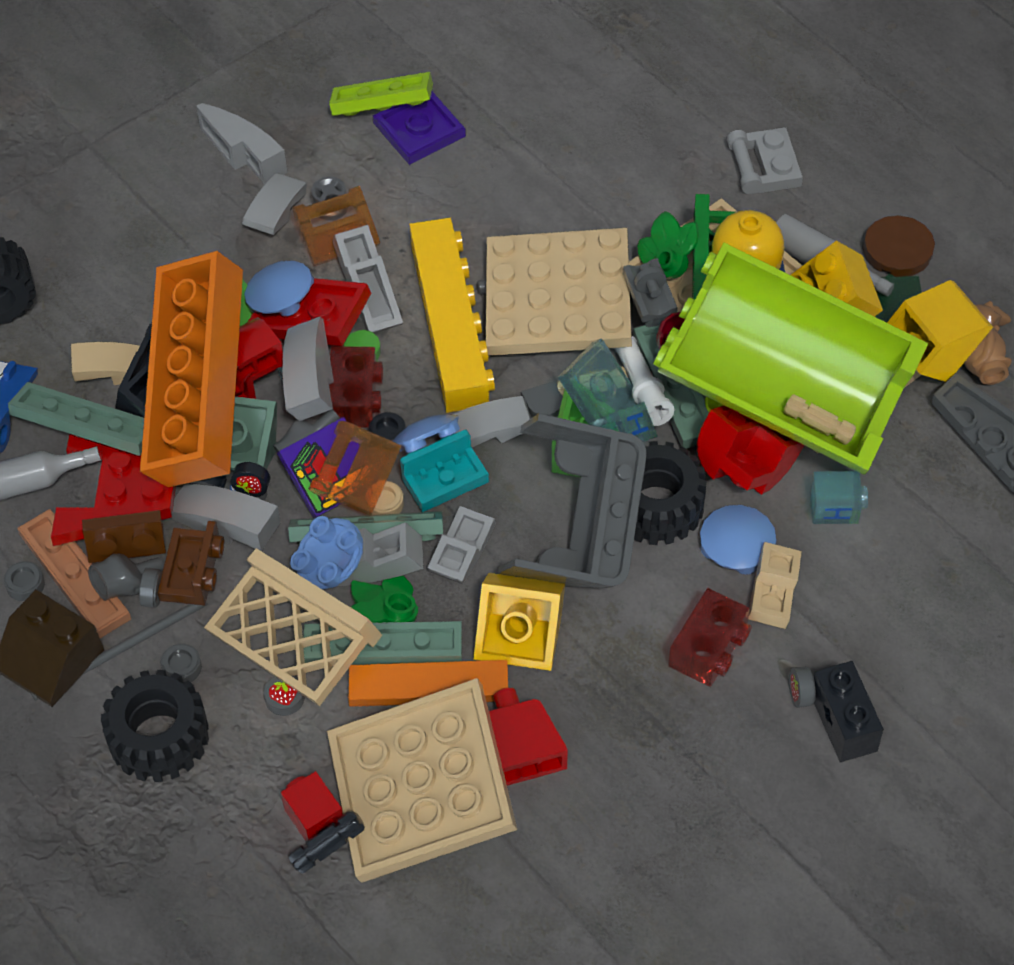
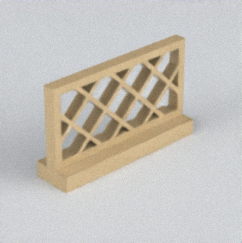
(316, 605)

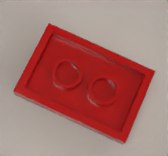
(332, 300)

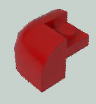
(258, 355)
(744, 450)

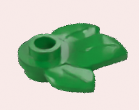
(669, 244)
(386, 602)

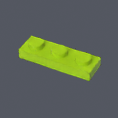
(381, 94)

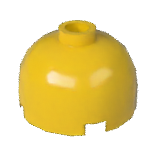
(753, 234)

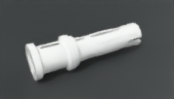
(645, 386)

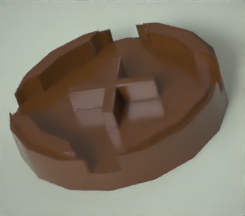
(899, 245)

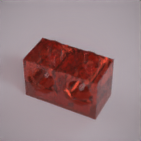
(355, 380)
(704, 635)

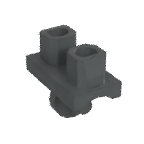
(650, 292)

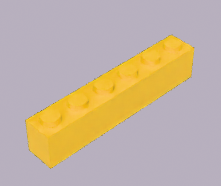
(449, 314)

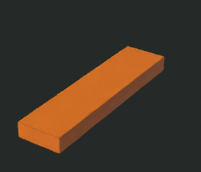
(410, 681)

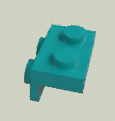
(443, 470)

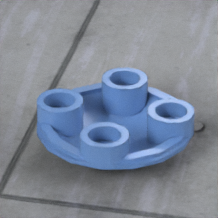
(279, 288)
(414, 435)
(736, 537)
(328, 552)

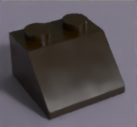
(47, 647)

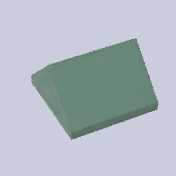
(253, 431)

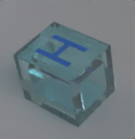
(630, 420)
(837, 497)

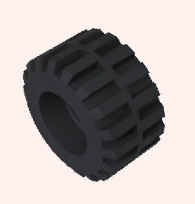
(16, 282)
(677, 514)
(149, 698)

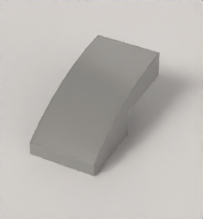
(273, 202)
(494, 419)
(462, 545)

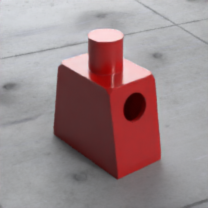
(526, 738)

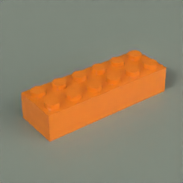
(192, 370)

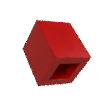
(310, 805)

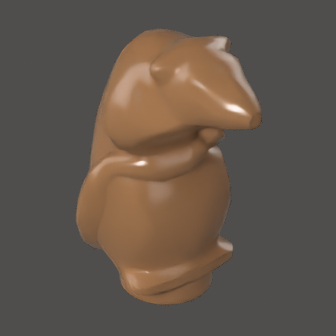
(989, 357)

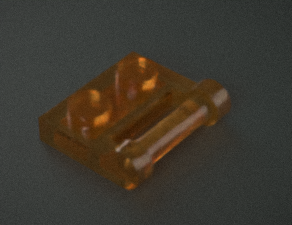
(319, 239)
(367, 472)

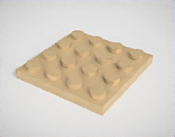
(557, 291)
(421, 780)

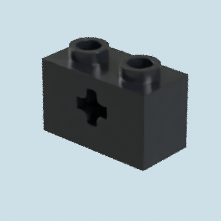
(847, 711)

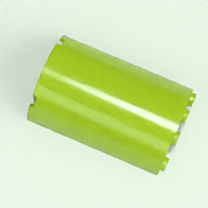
(771, 336)

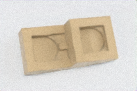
(101, 360)
(774, 585)

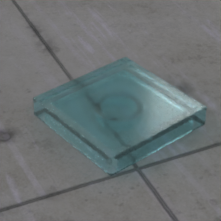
(597, 383)

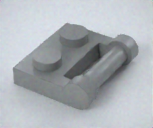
(774, 156)

